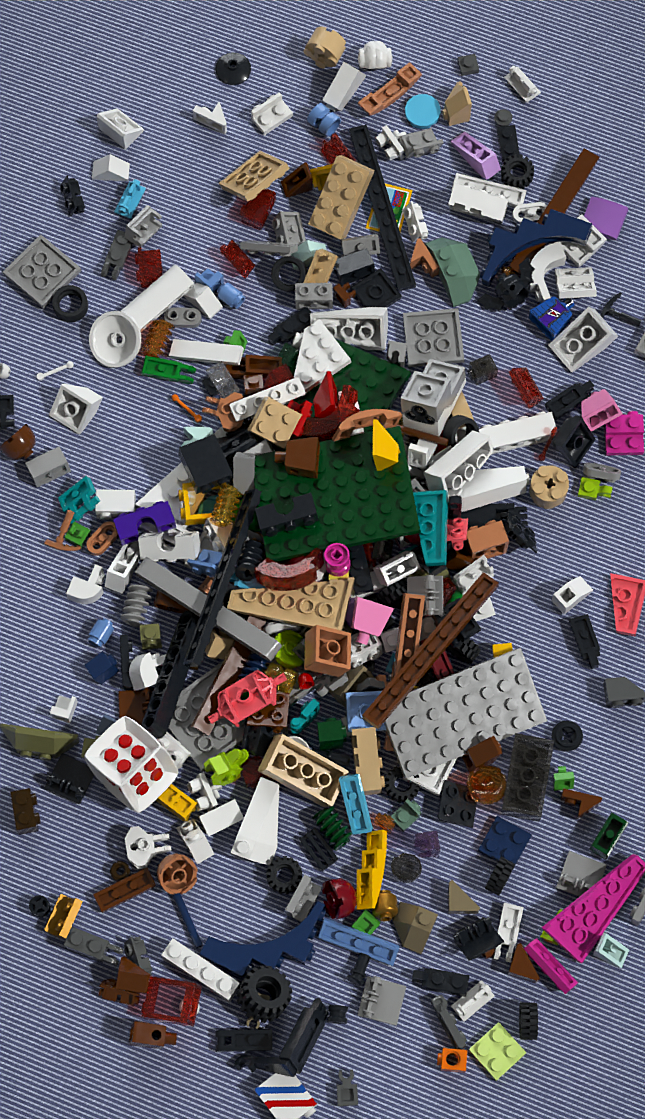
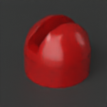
(305, 681)

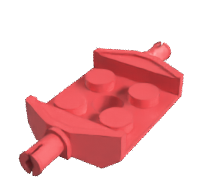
(261, 693)

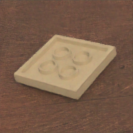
(254, 176)

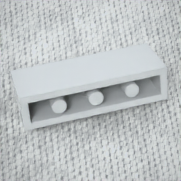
(159, 297)

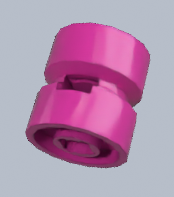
(337, 559)

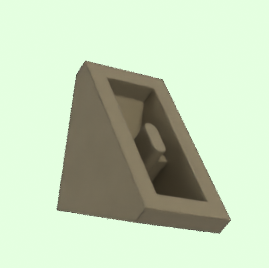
(459, 901)

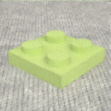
(497, 1051)

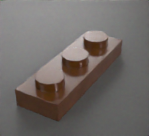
(124, 890)

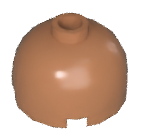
(177, 873)

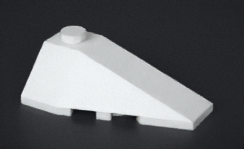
(358, 326)
(259, 828)

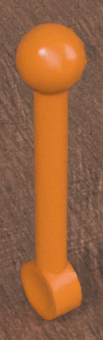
(198, 418)

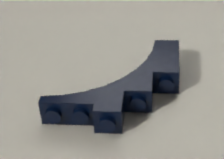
(555, 228)
(294, 944)

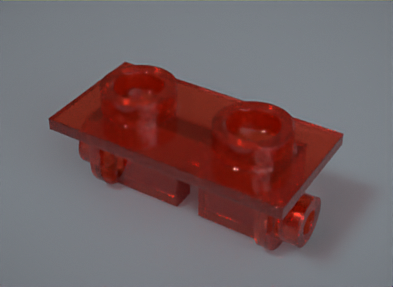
(237, 258)

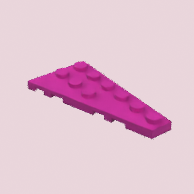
(586, 918)

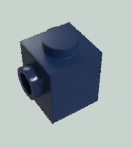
(102, 667)

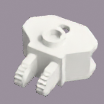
(145, 846)

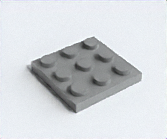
(41, 271)
(433, 336)

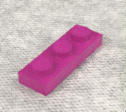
(550, 966)

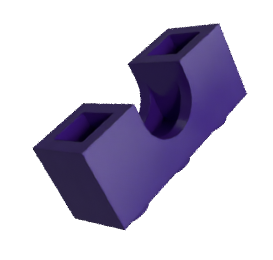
(158, 514)

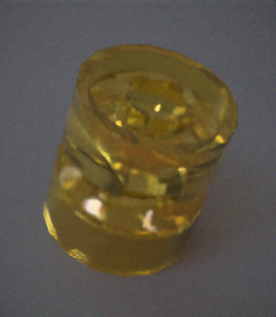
(275, 670)

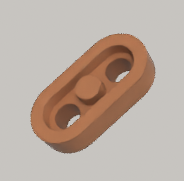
(101, 538)

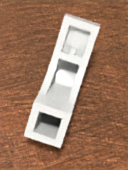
(545, 260)

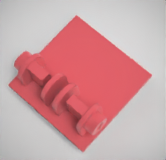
(457, 532)

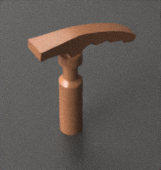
(63, 529)

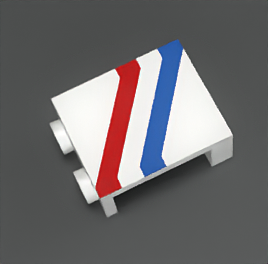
(286, 1097)

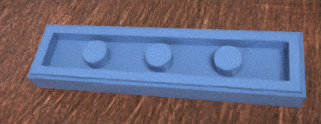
(358, 941)

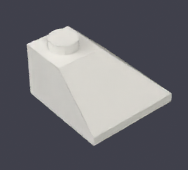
(75, 406)

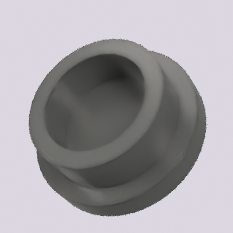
(503, 117)

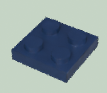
(504, 841)

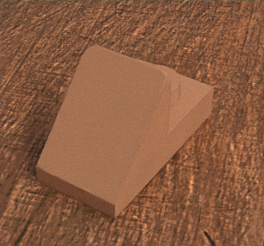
(422, 256)

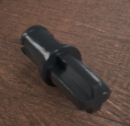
(337, 758)

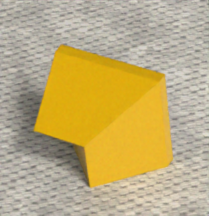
(384, 447)

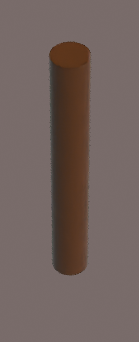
(423, 435)

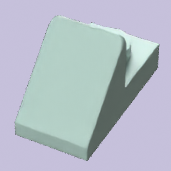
(196, 433)

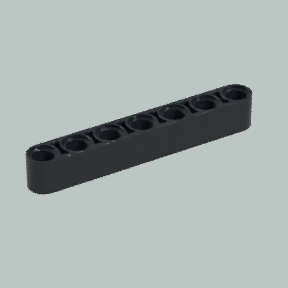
(170, 678)

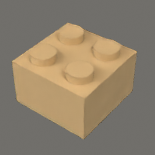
(274, 422)

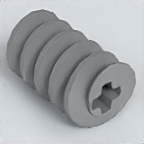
(135, 604)

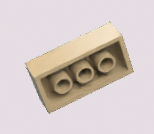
(341, 197)
(302, 770)

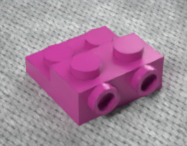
(625, 435)

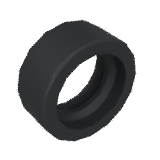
(275, 272)
(72, 316)
(454, 423)

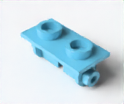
(130, 199)

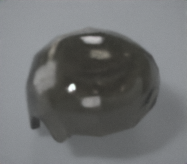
(406, 868)

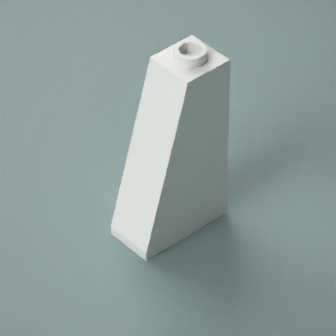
(493, 486)

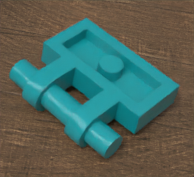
(78, 494)
(308, 714)

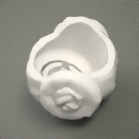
(375, 55)

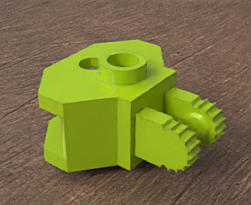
(226, 766)

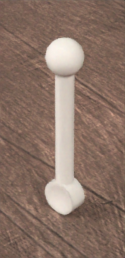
(40, 376)

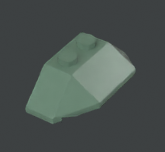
(456, 269)

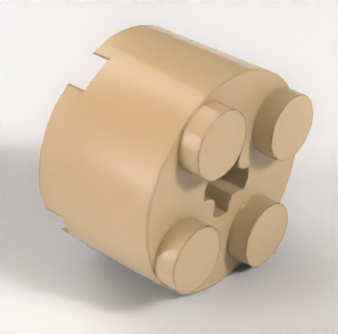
(325, 47)
(552, 477)

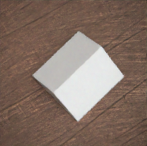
(119, 127)

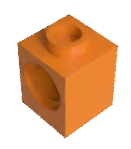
(461, 1056)

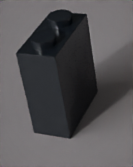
(205, 464)

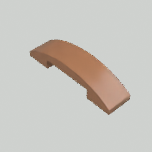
(391, 91)
(365, 418)

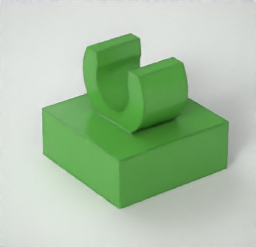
(236, 339)
(77, 534)
(563, 779)

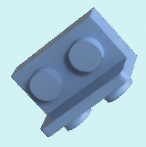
(206, 563)

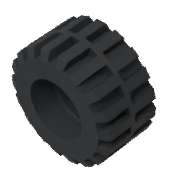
(257, 1006)

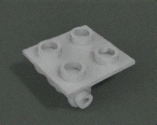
(431, 588)
(579, 874)
(381, 1000)

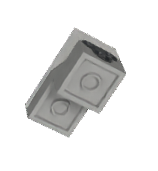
(432, 396)

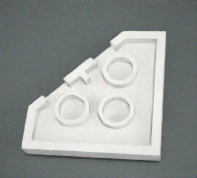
(317, 355)

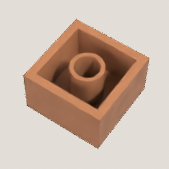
(487, 540)
(327, 651)

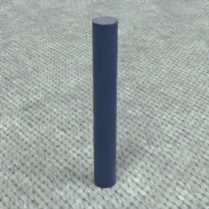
(187, 920)

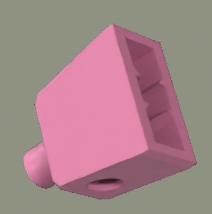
(599, 409)
(369, 618)

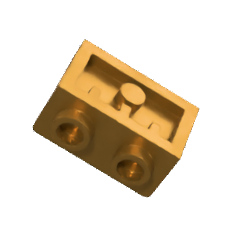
(62, 916)

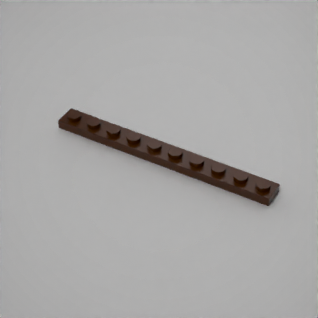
(430, 650)

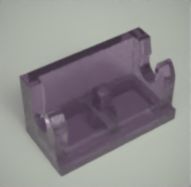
(428, 842)

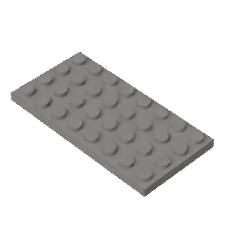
(463, 710)
(224, 734)

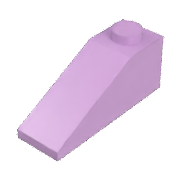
(477, 155)

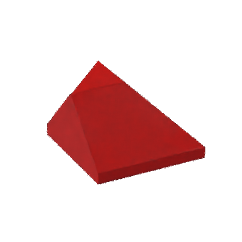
(326, 397)

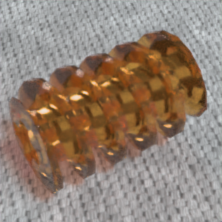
(155, 338)

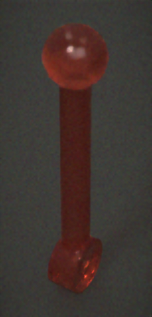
(541, 457)

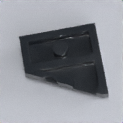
(236, 442)

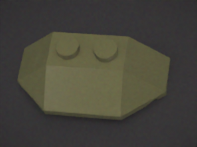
(39, 742)

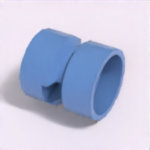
(324, 119)

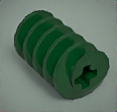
(332, 827)

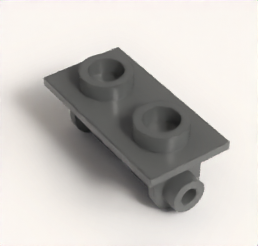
(134, 949)

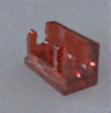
(334, 148)

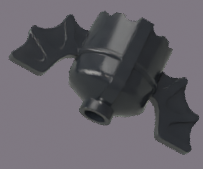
(510, 289)

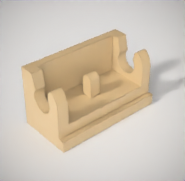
(321, 267)

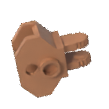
(224, 412)

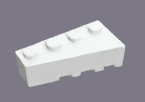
(459, 464)

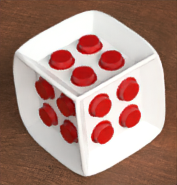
(131, 764)

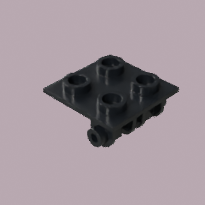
(523, 536)
(69, 779)
(456, 805)
(478, 940)

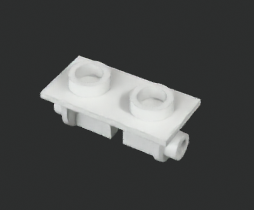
(522, 84)
(413, 215)
(474, 1000)

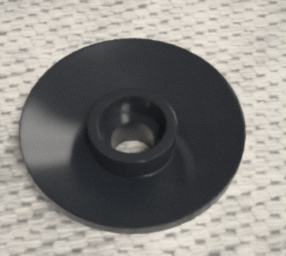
(233, 75)

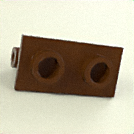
(110, 993)

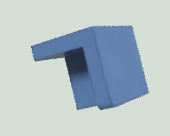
(210, 279)

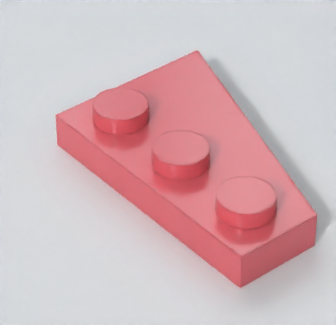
(628, 602)

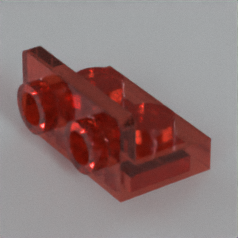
(149, 266)
(525, 384)

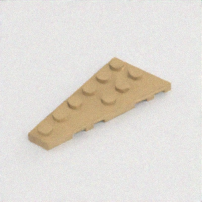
(309, 606)

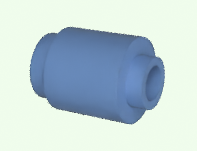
(230, 295)
(100, 632)

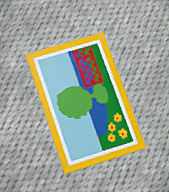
(399, 200)

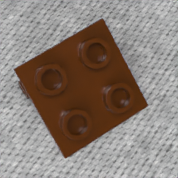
(134, 703)
(272, 716)

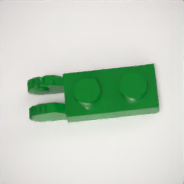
(167, 370)

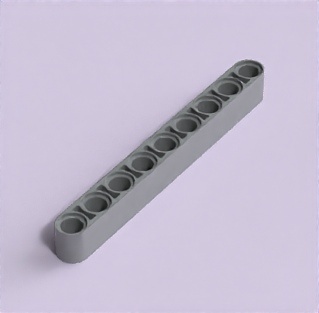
(194, 600)

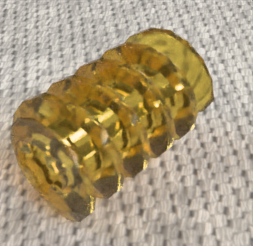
(225, 506)

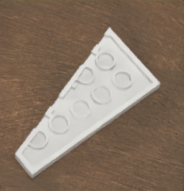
(168, 489)

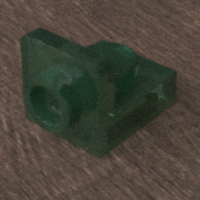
(289, 354)

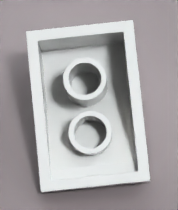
(583, 339)

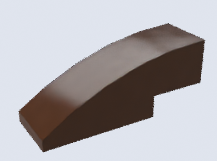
(254, 365)

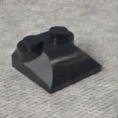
(573, 440)

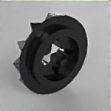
(568, 727)

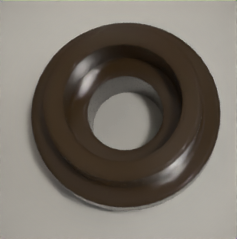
(119, 864)

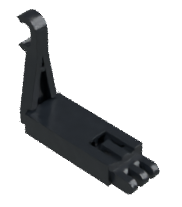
(481, 515)
(297, 1046)

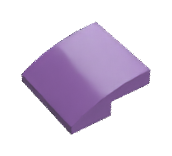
(606, 216)

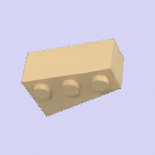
(366, 759)

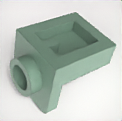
(406, 814)

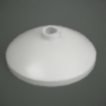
(105, 339)

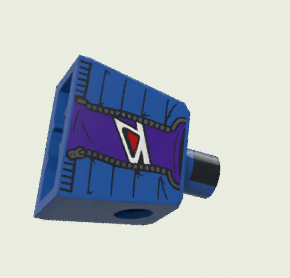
(552, 316)

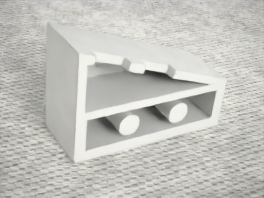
(478, 203)

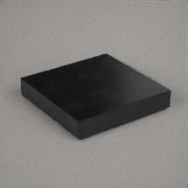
(376, 290)

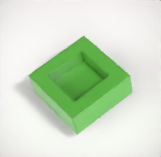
(366, 923)

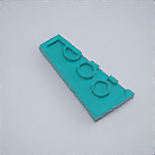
(433, 517)

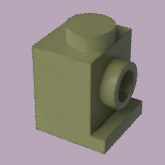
(150, 636)

